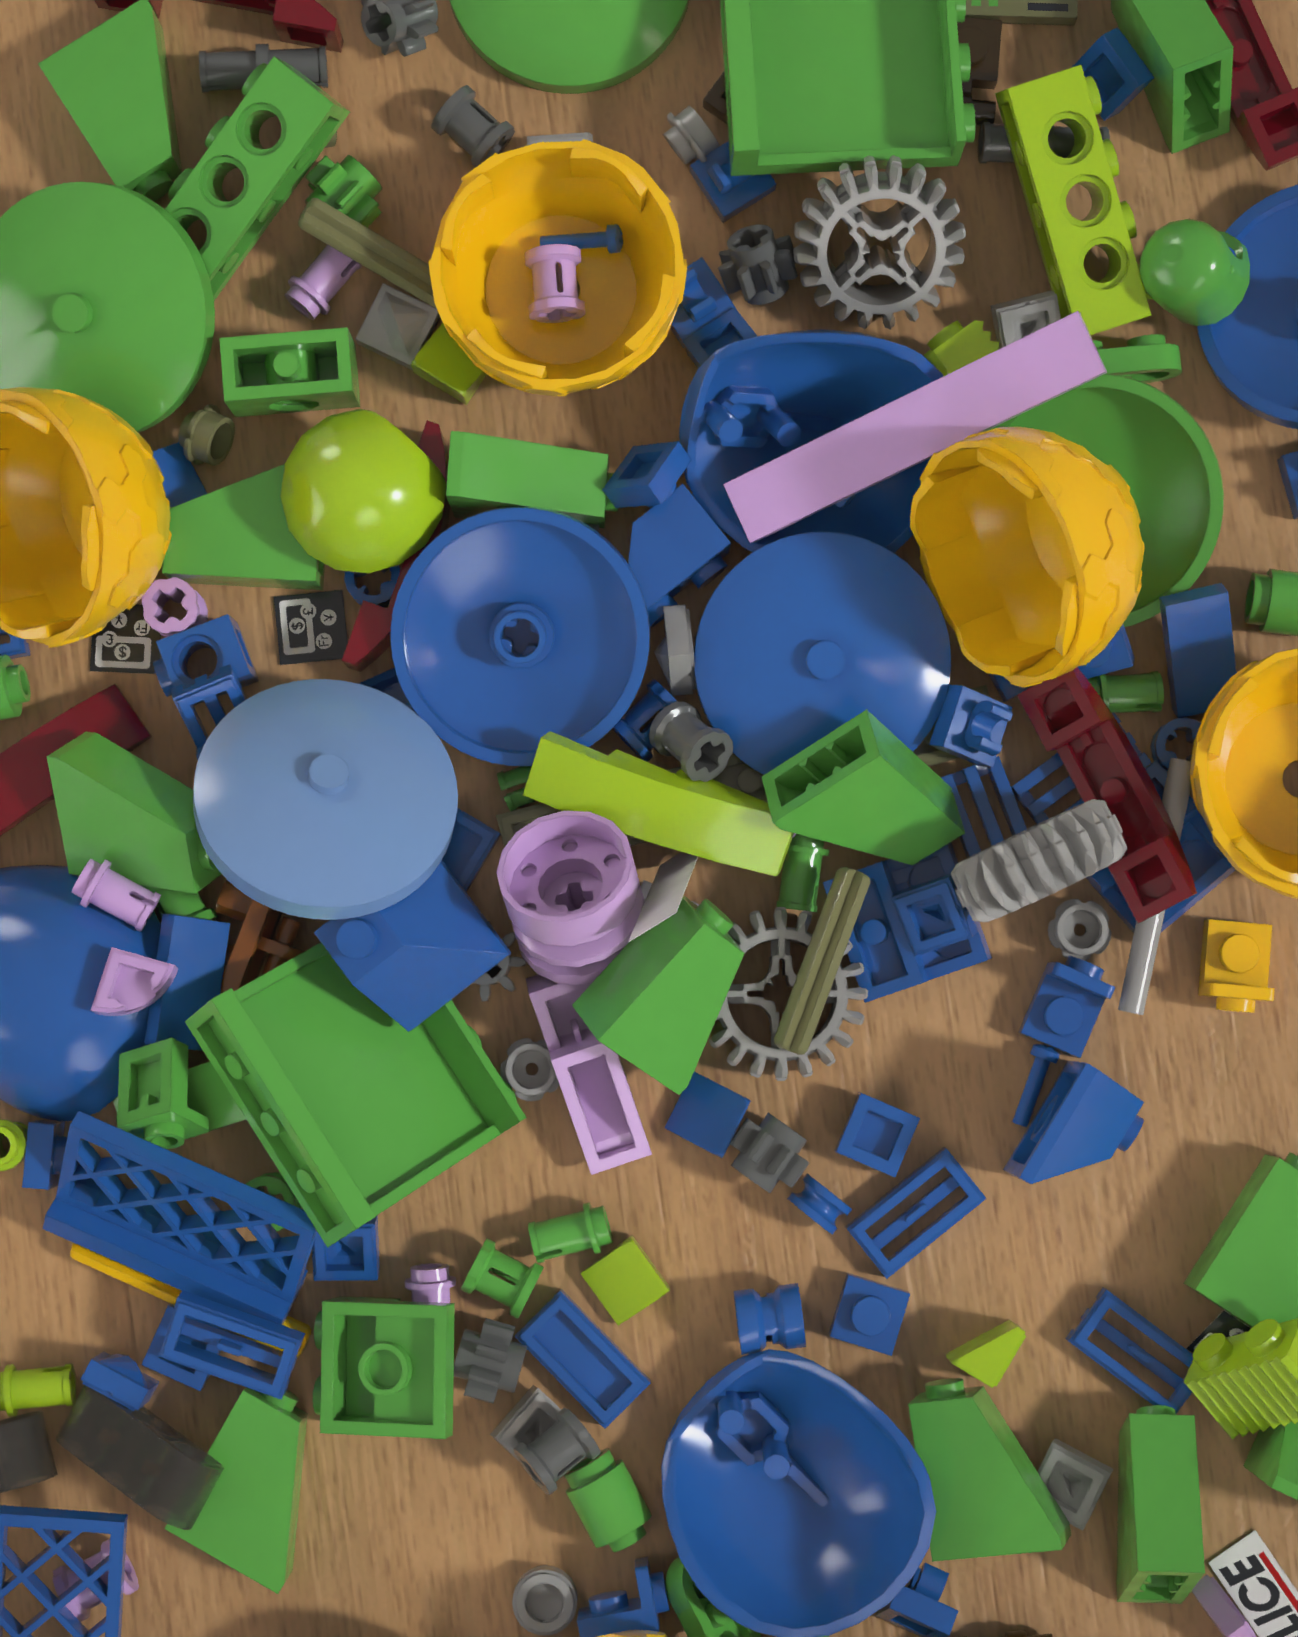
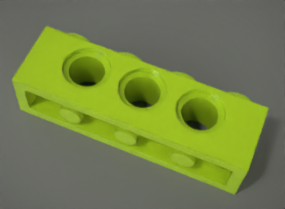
(1046, 179)

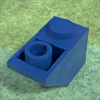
(674, 548)

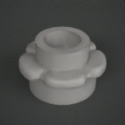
(690, 136)
(1096, 934)
(514, 1069)

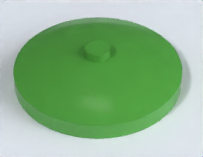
(569, 42)
(103, 300)
(1164, 463)

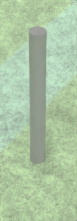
(1148, 932)

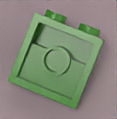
(385, 1367)

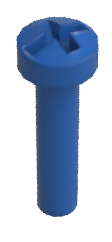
(611, 239)
(1035, 1080)

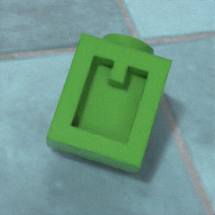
(156, 1093)

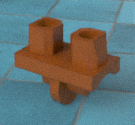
(255, 939)

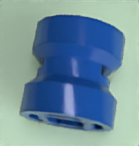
(769, 1318)

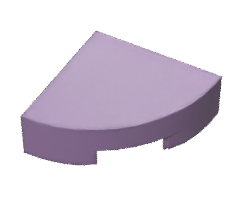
(131, 983)
(1221, 1609)

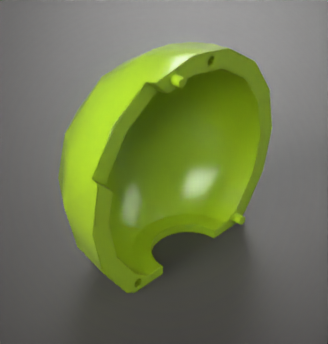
(361, 493)

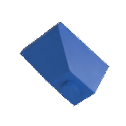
(417, 950)
(1076, 1125)

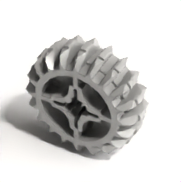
(896, 223)
(1039, 861)
(780, 949)

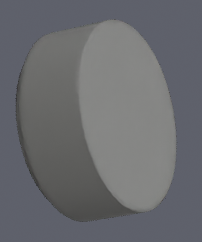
(545, 1600)

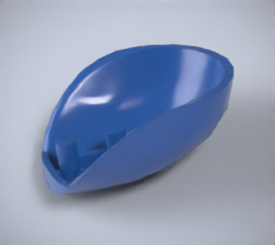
(783, 393)
(52, 958)
(794, 1497)

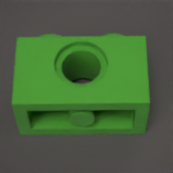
(289, 372)

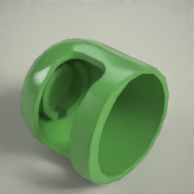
(1194, 271)

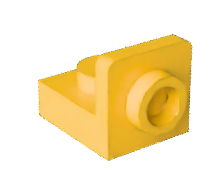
(1235, 964)

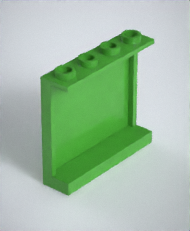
(844, 83)
(348, 1094)

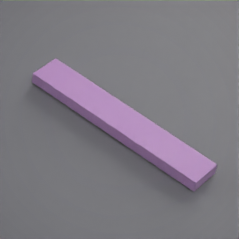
(915, 427)

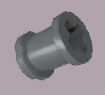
(472, 126)
(682, 734)
(557, 1451)

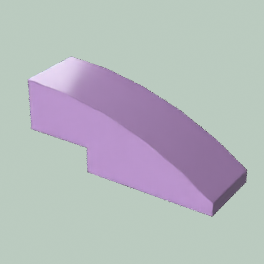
(589, 1079)

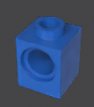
(218, 634)

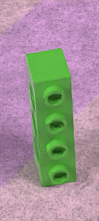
(270, 175)

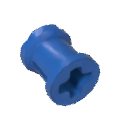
(628, 726)

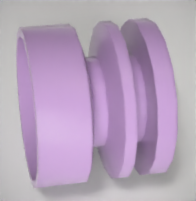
(570, 894)

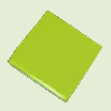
(447, 366)
(625, 1280)
(989, 1353)

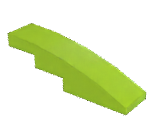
(658, 804)

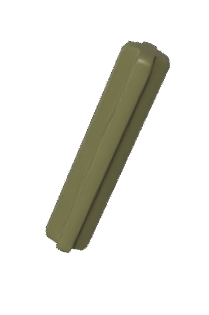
(367, 248)
(822, 960)

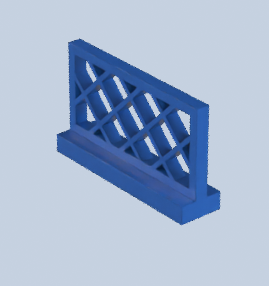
(158, 1239)
(74, 1522)

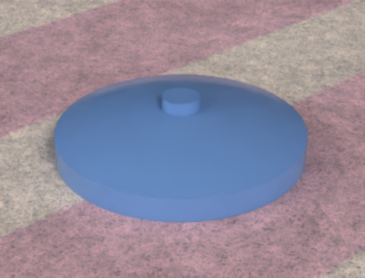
(324, 799)

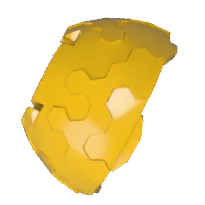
(487, 288)
(76, 515)
(1028, 550)
(1240, 768)

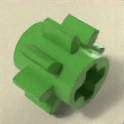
(346, 188)

